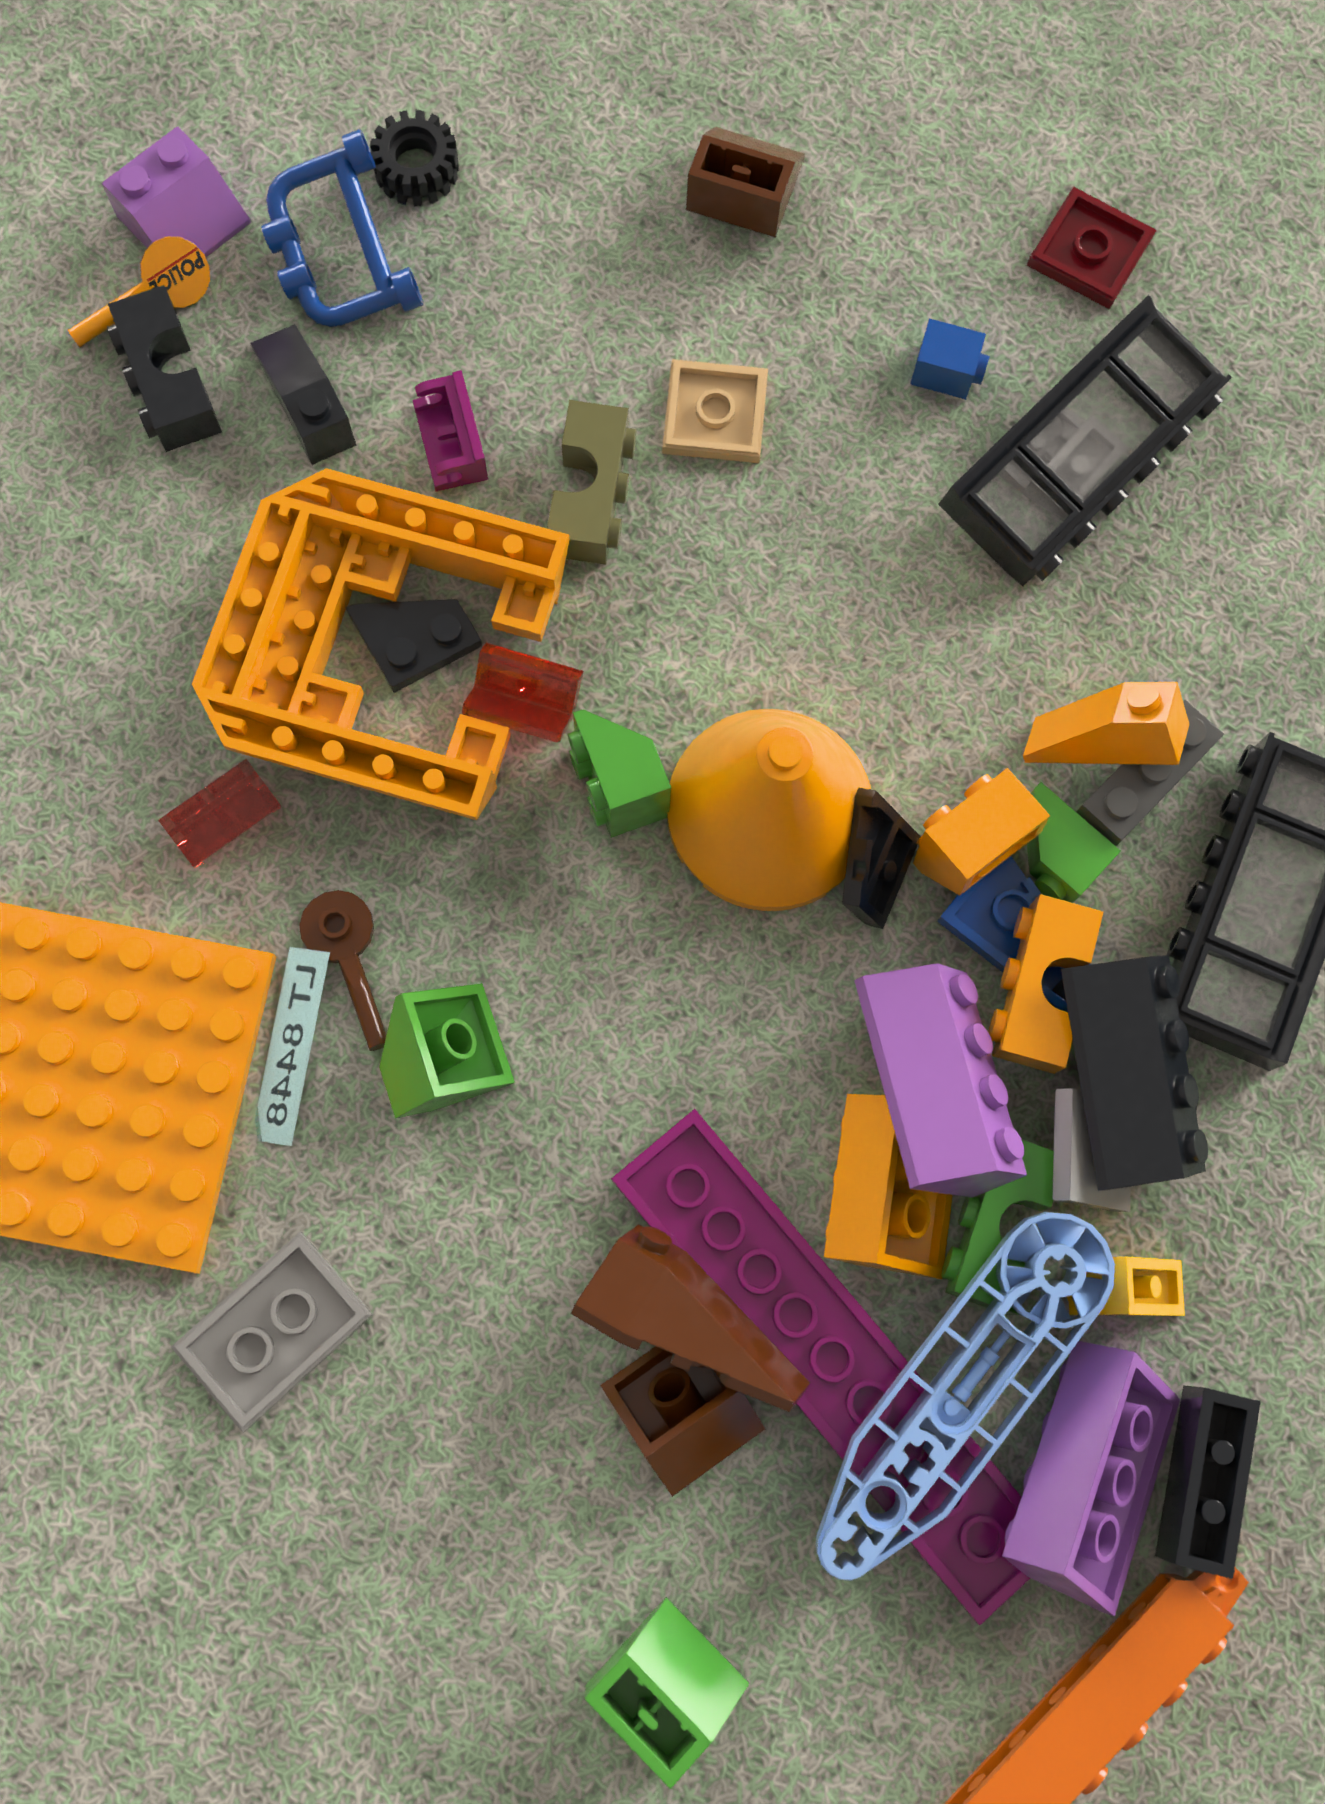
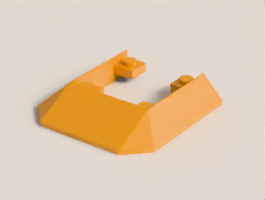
(287, 604)

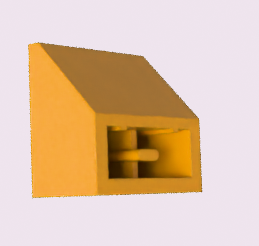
(979, 832)

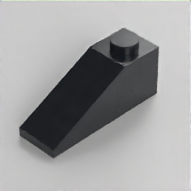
(305, 394)

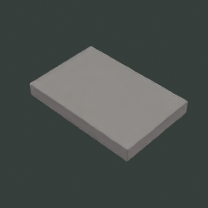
(272, 1331)

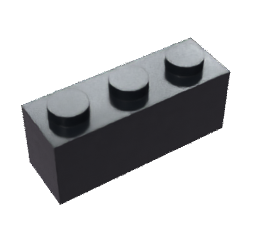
(1208, 1480)

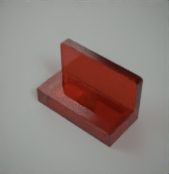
(523, 692)

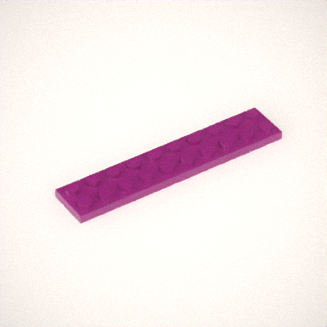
(752, 1251)

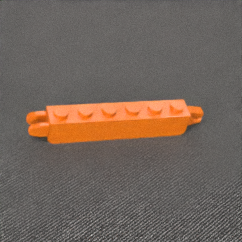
(1109, 1693)

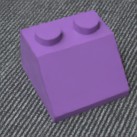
(175, 193)

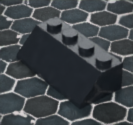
(1134, 1072)

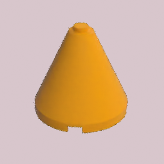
(765, 808)

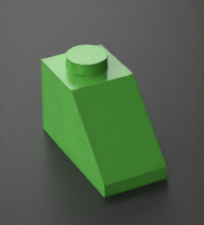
(1067, 851)

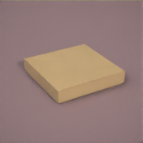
(715, 411)

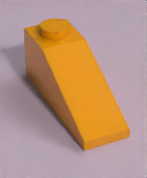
(1114, 726)

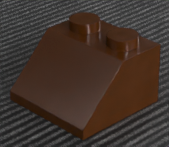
(680, 1416)

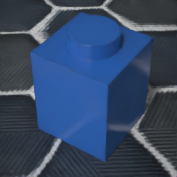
(950, 359)

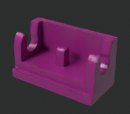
(449, 432)

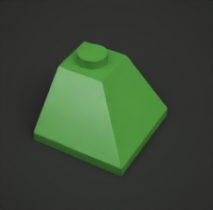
(442, 1050)

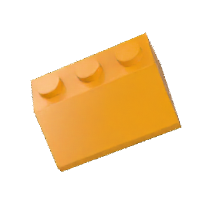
(872, 1209)

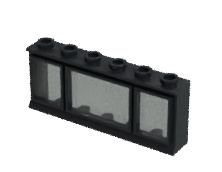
(1085, 444)
(1260, 910)

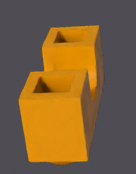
(1029, 1027)

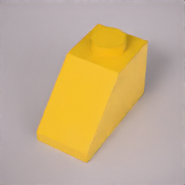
(1143, 1288)

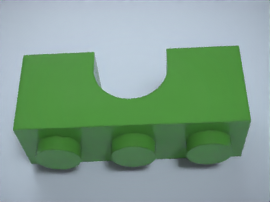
(982, 1220)

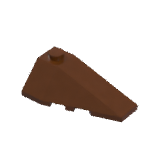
(666, 1299)

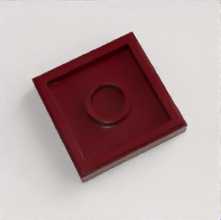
(1091, 247)

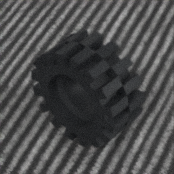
(409, 135)

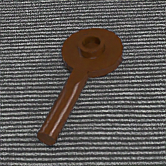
(344, 927)

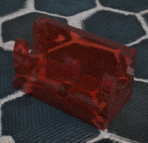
(219, 813)

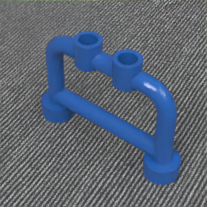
(283, 236)

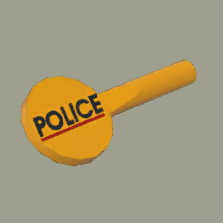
(165, 262)

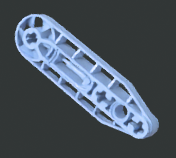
(942, 1418)

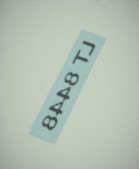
(290, 1045)

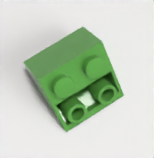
(622, 771)
(666, 1692)

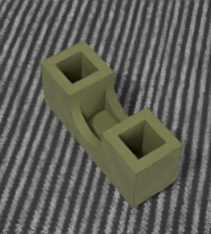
(597, 442)

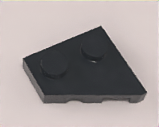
(414, 637)
(877, 858)

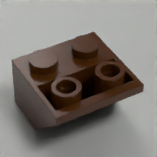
(742, 180)

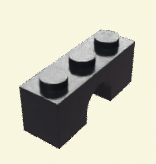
(150, 336)

